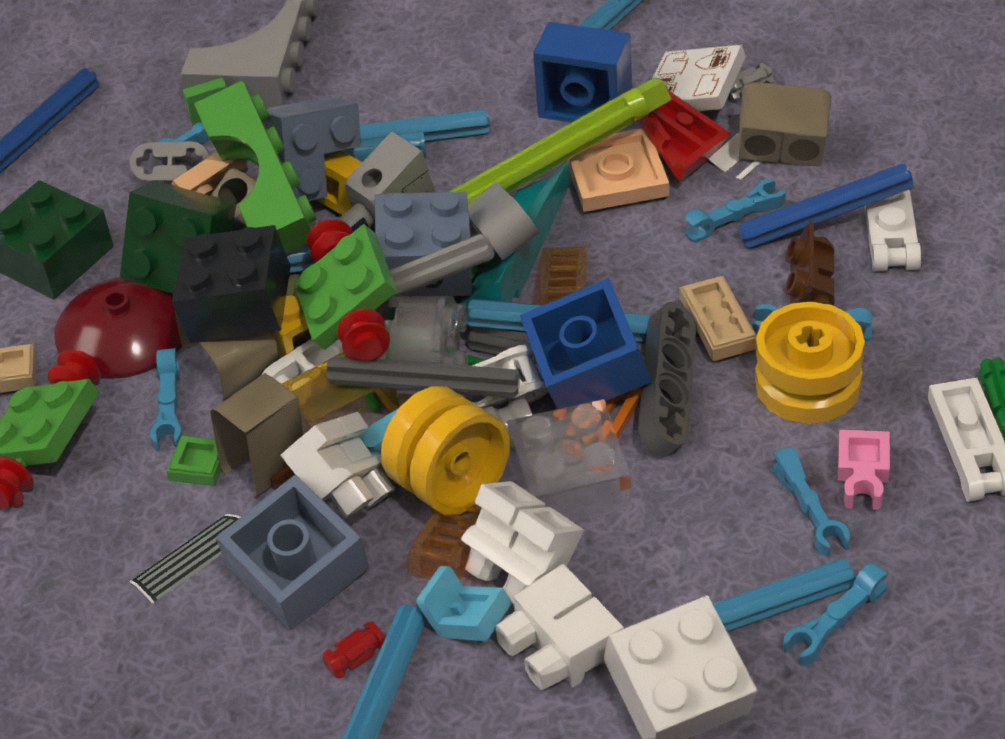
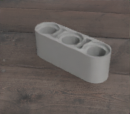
(502, 220)

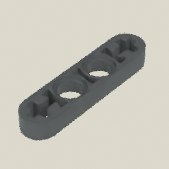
(677, 382)

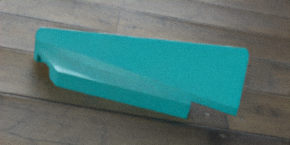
(506, 279)

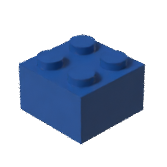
(579, 70)
(585, 347)

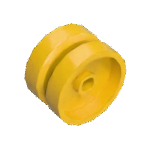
(809, 362)
(444, 449)

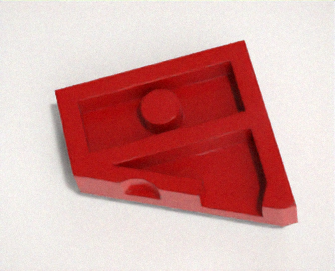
(683, 135)

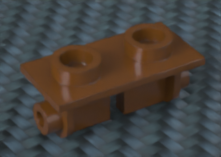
(810, 268)

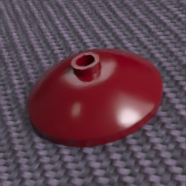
(119, 326)

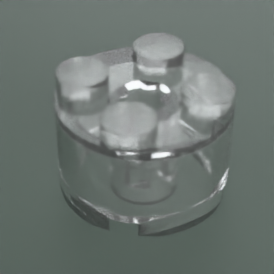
(426, 330)

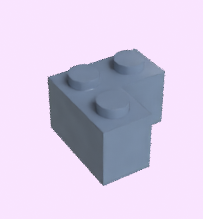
(311, 131)

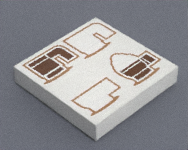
(702, 75)

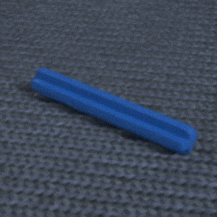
(46, 116)
(826, 205)

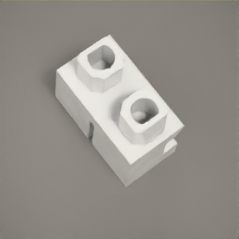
(339, 465)
(517, 536)
(563, 626)

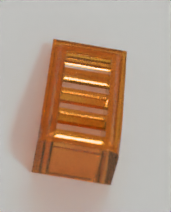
(562, 272)
(425, 561)

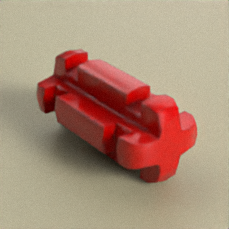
(353, 649)

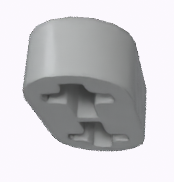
(167, 152)

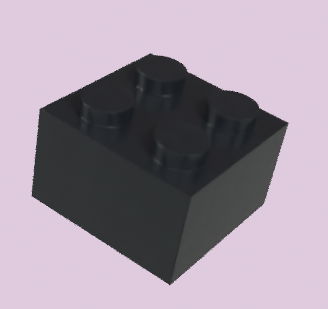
(232, 284)

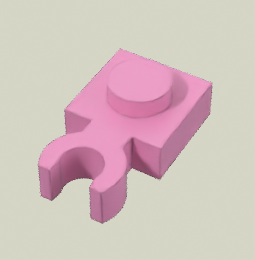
(863, 464)

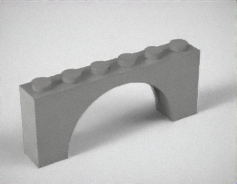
(261, 60)

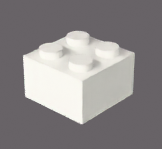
(679, 672)

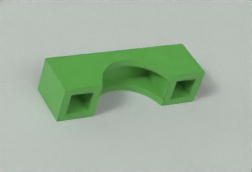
(238, 132)

